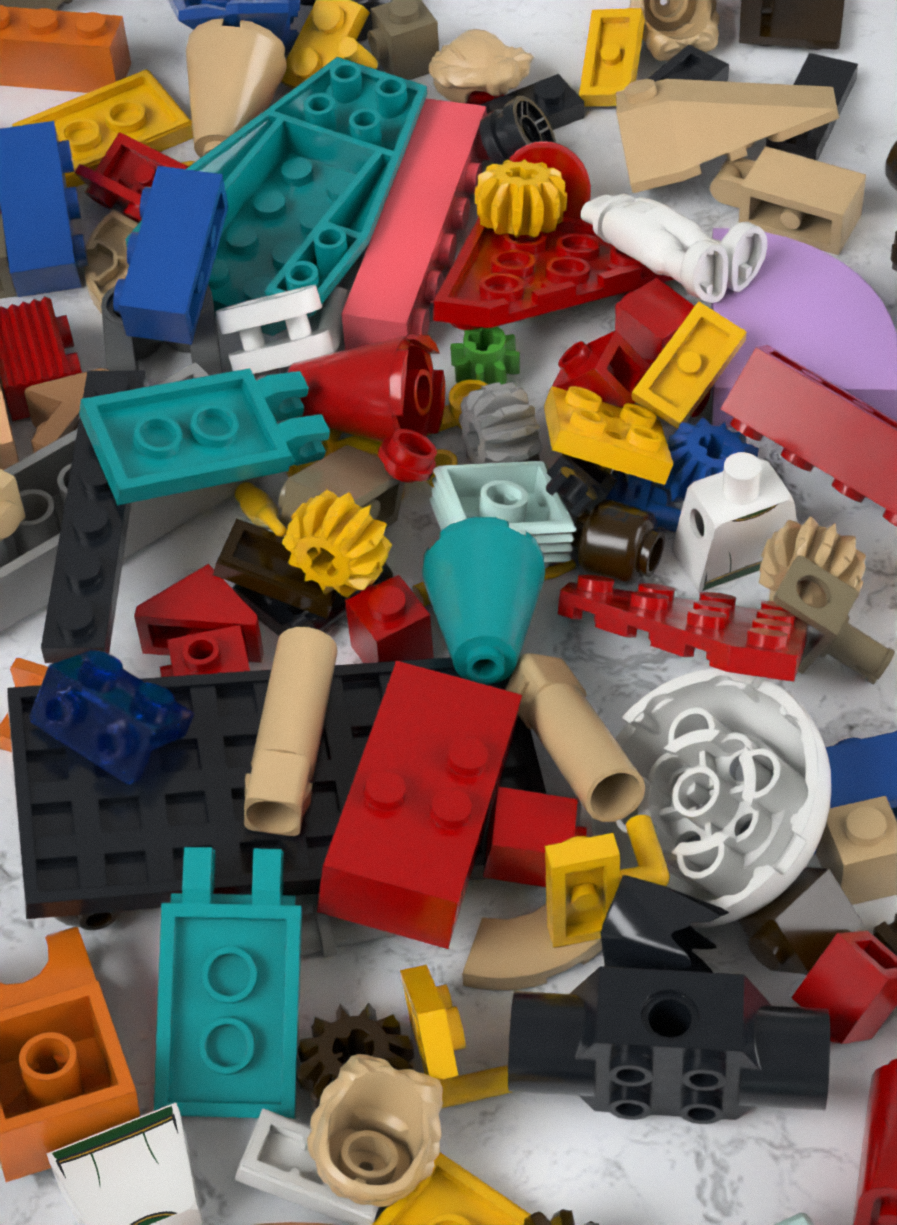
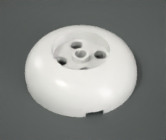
(687, 750)

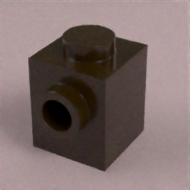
(800, 922)

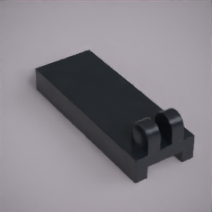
(820, 71)

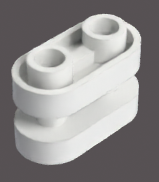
(267, 357)

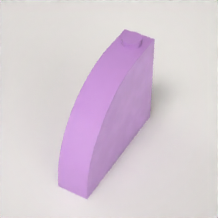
(818, 317)

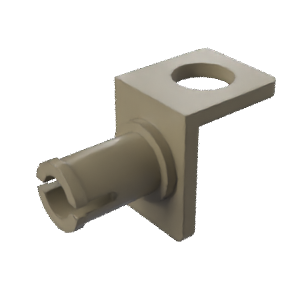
(832, 631)

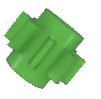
(485, 356)

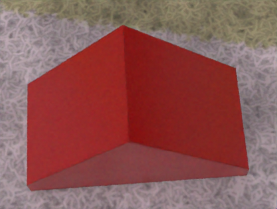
(196, 606)

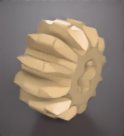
(819, 545)

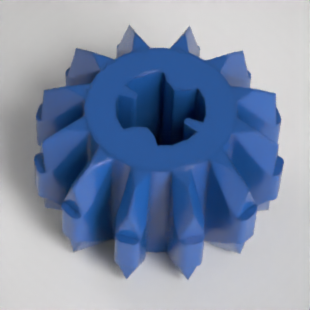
(700, 453)

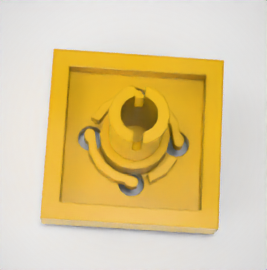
(607, 435)

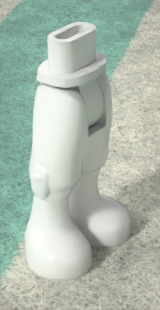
(677, 245)

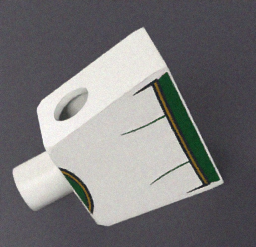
(730, 520)
(131, 1173)

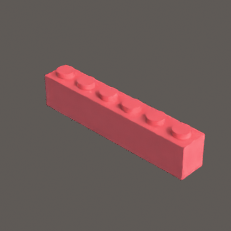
(417, 226)

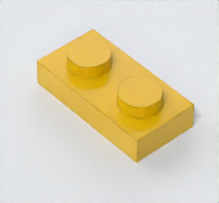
(611, 54)
(689, 365)

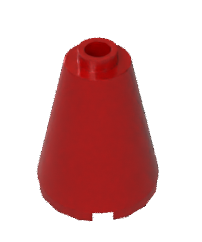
(377, 388)

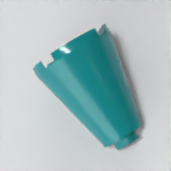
(484, 594)

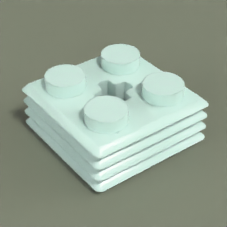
(510, 493)

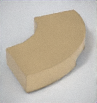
(107, 255)
(520, 953)

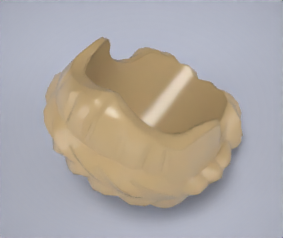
(677, 24)
(478, 63)
(376, 1131)

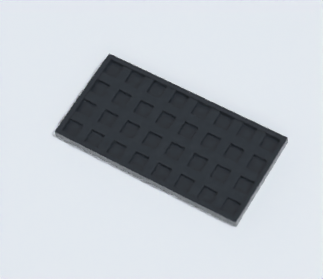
(121, 846)

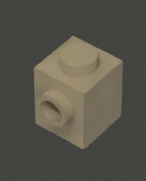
(403, 37)

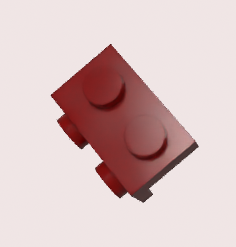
(124, 174)

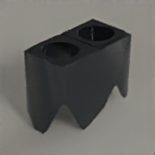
(653, 930)

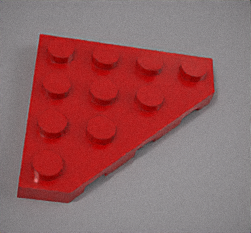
(525, 276)
(735, 638)

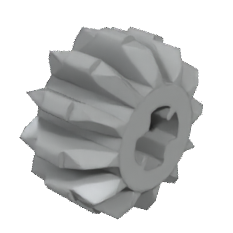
(499, 425)

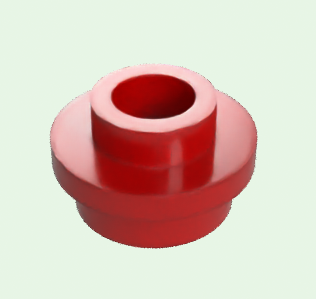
(408, 456)

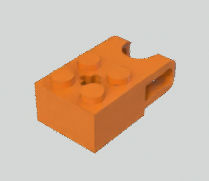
(58, 1061)

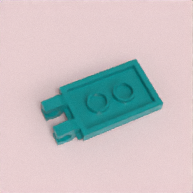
(201, 433)
(229, 993)

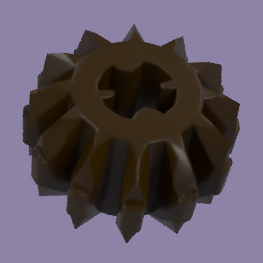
(346, 1037)

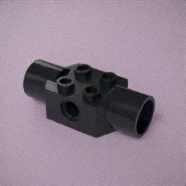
(669, 1046)

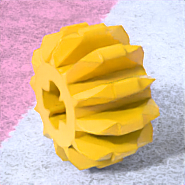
(520, 198)
(337, 543)

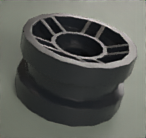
(513, 127)

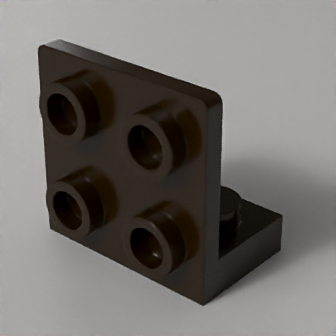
(792, 23)

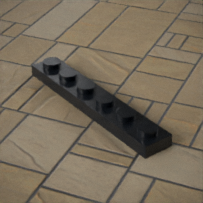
(89, 544)

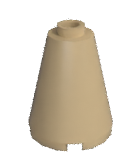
(230, 78)

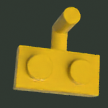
(327, 34)
(586, 875)
(438, 1034)

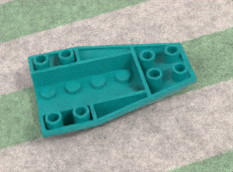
(309, 182)

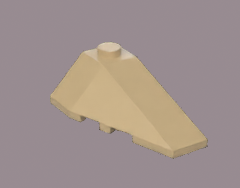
(683, 123)

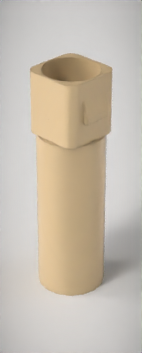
(290, 732)
(576, 737)

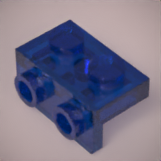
(107, 713)

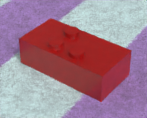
(419, 805)

